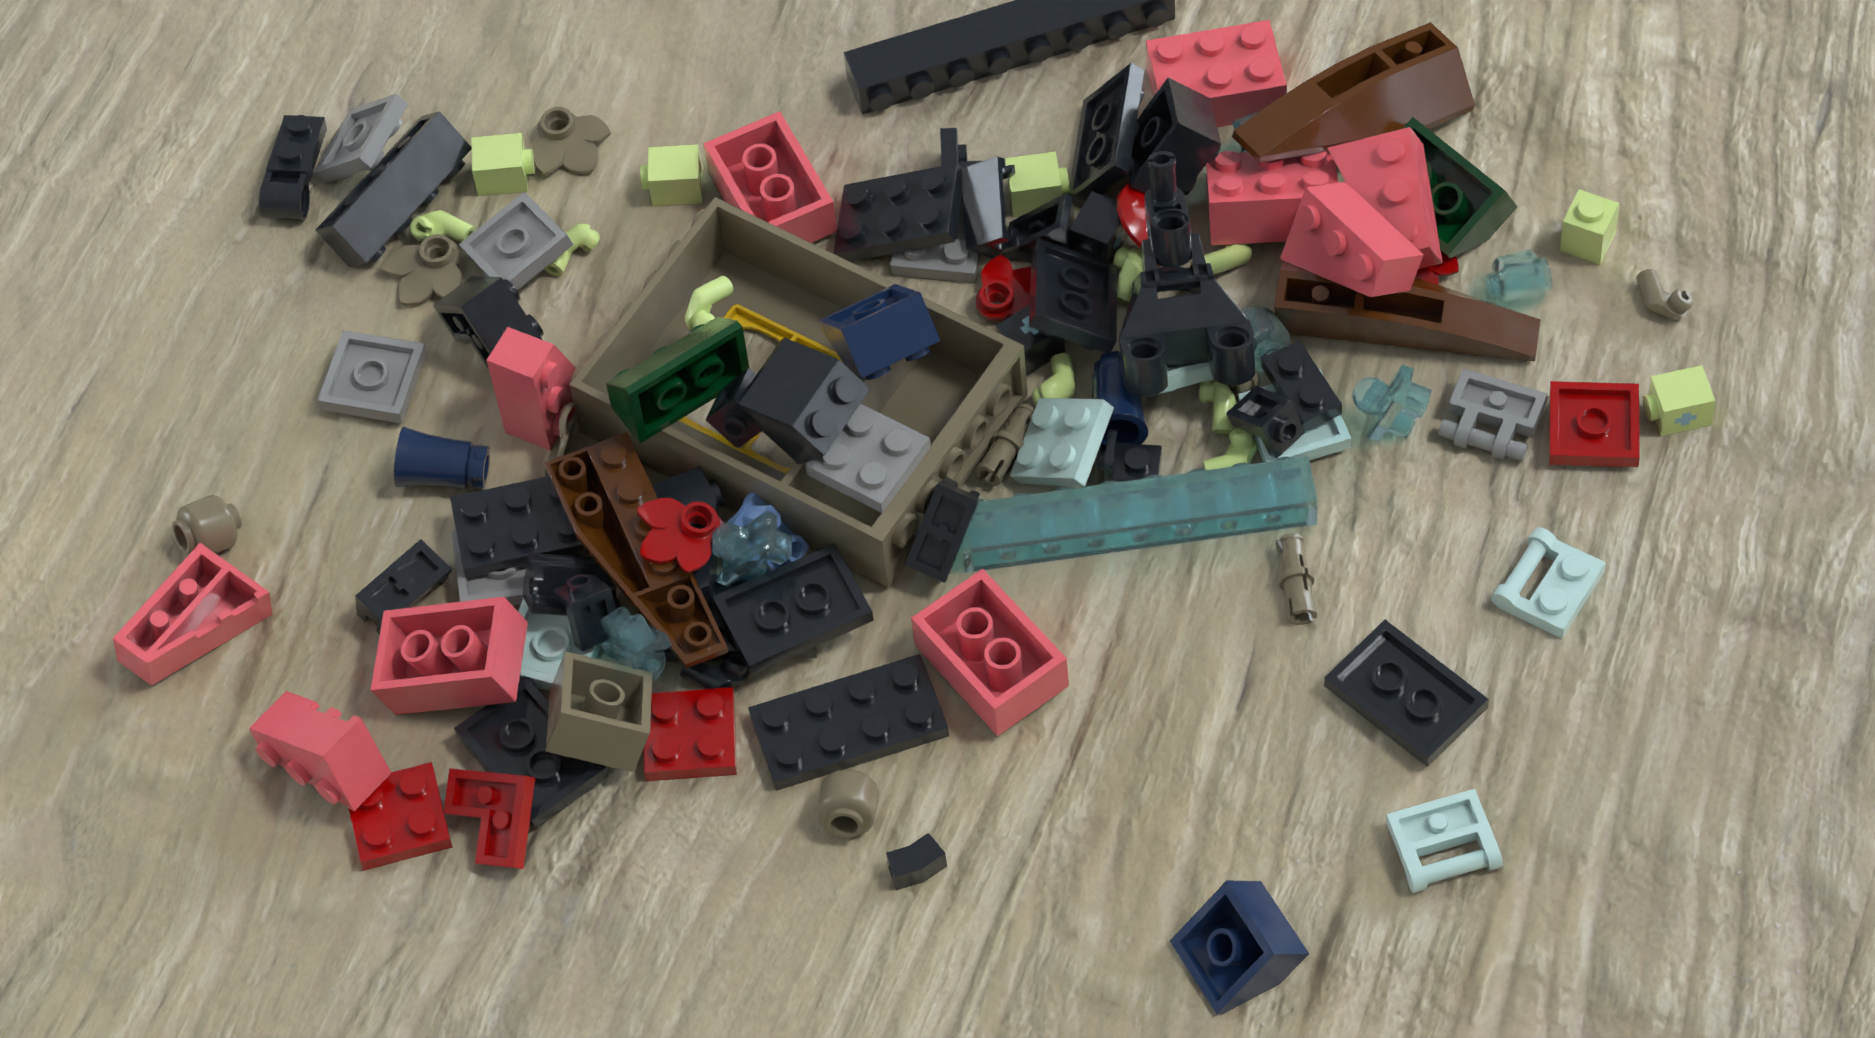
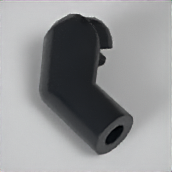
(729, 674)

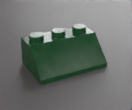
(1465, 200)
(678, 377)

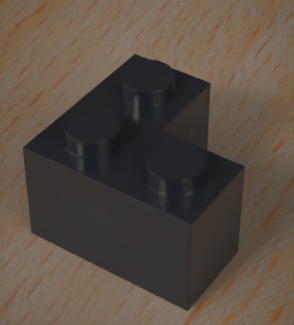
(483, 311)

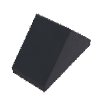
(1046, 222)

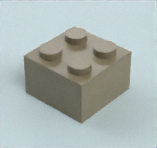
(599, 712)

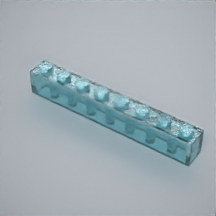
(1140, 514)

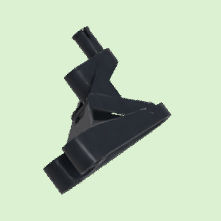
(1186, 327)

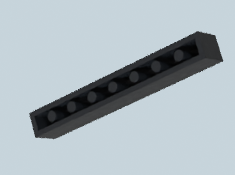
(989, 44)

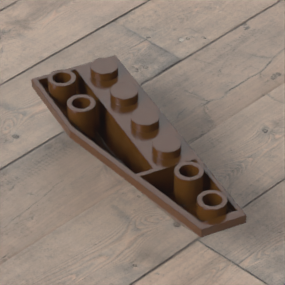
(1364, 97)
(1419, 318)
(601, 499)

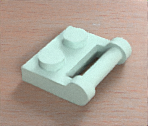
(1561, 590)
(1440, 827)

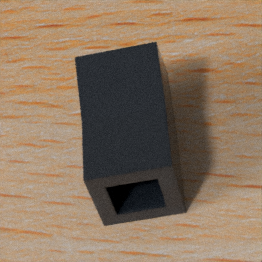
(916, 862)

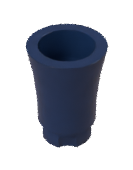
(1128, 410)
(439, 461)

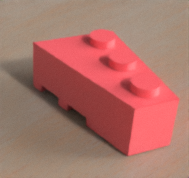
(1394, 180)
(1350, 243)
(530, 386)
(190, 615)
(320, 749)

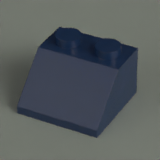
(881, 331)
(1238, 945)

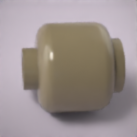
(206, 522)
(847, 803)

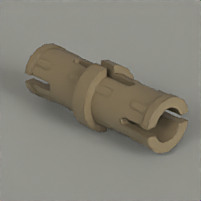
(1005, 446)
(1296, 579)

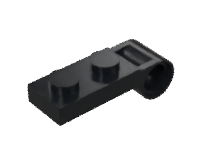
(290, 168)

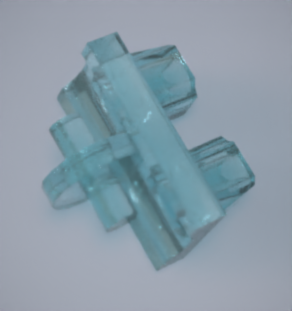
(1393, 403)
(748, 548)
(634, 642)

